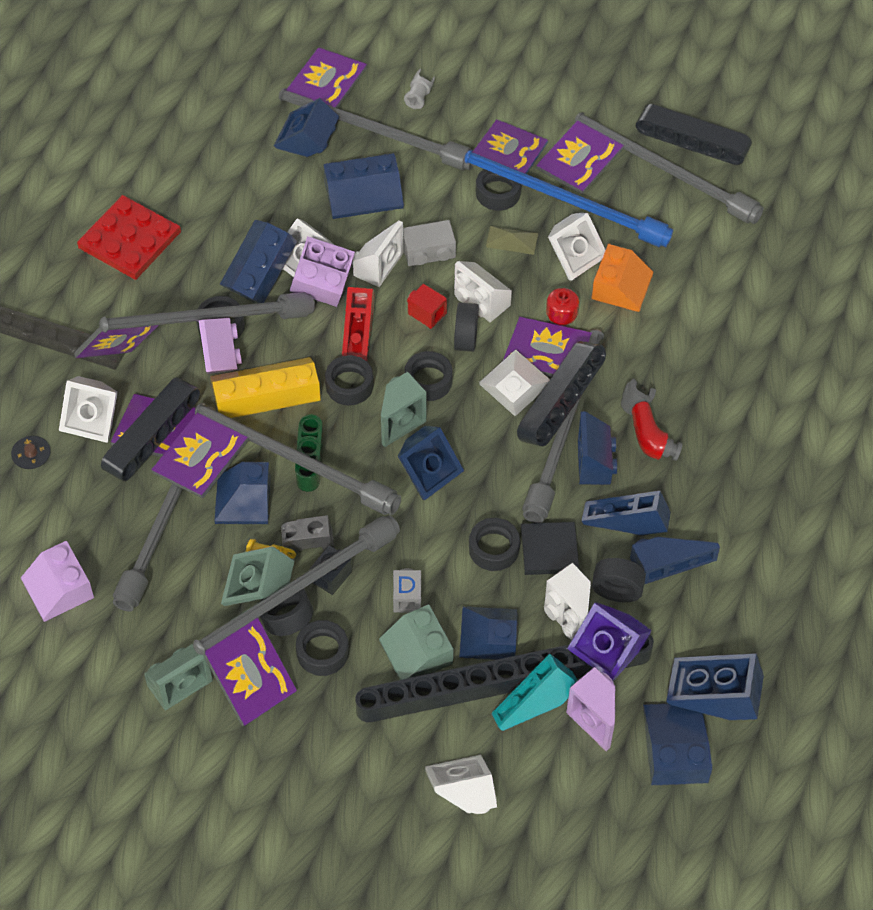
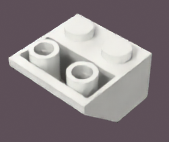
(480, 287)
(568, 599)

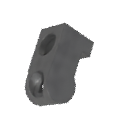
(307, 533)

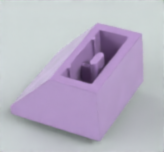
(322, 271)

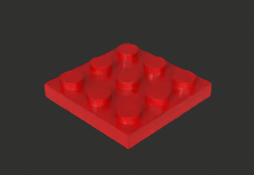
(129, 237)

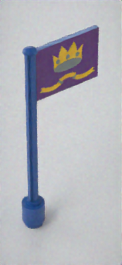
(513, 152)

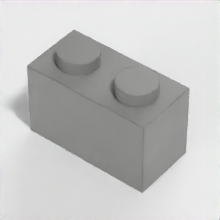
(429, 243)

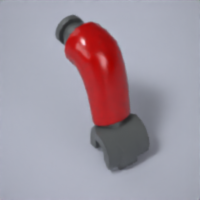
(649, 436)

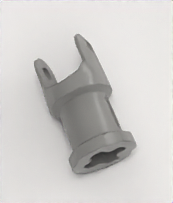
(419, 88)

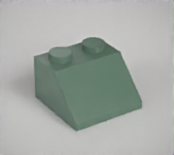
(402, 408)
(256, 575)
(417, 644)
(178, 676)

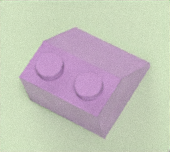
(218, 345)
(57, 582)
(593, 706)

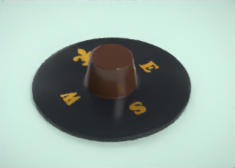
(30, 452)

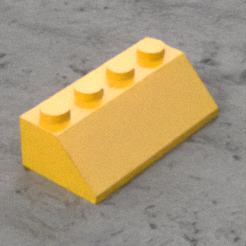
(266, 388)

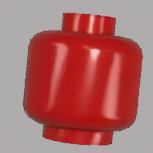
(562, 306)

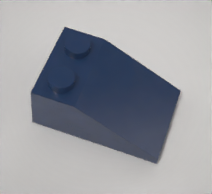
(717, 685)
(676, 745)

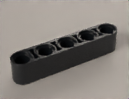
(693, 134)
(561, 393)
(150, 429)

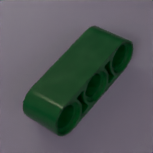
(309, 442)

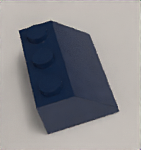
(363, 186)
(258, 261)

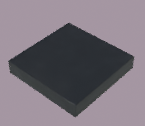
(548, 547)

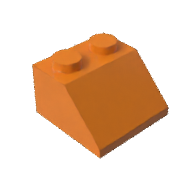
(621, 279)

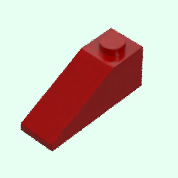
(358, 322)

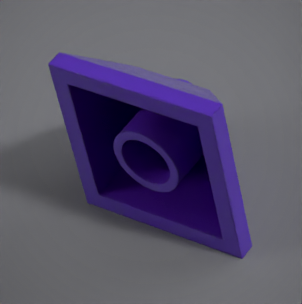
(609, 639)

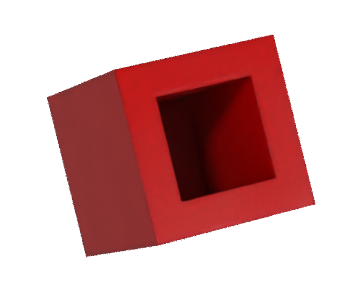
(427, 305)

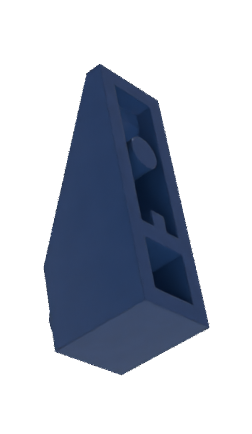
(632, 514)
(669, 556)

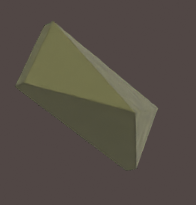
(512, 240)

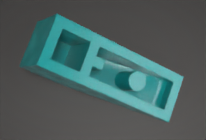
(539, 692)

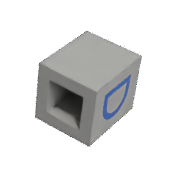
(406, 590)

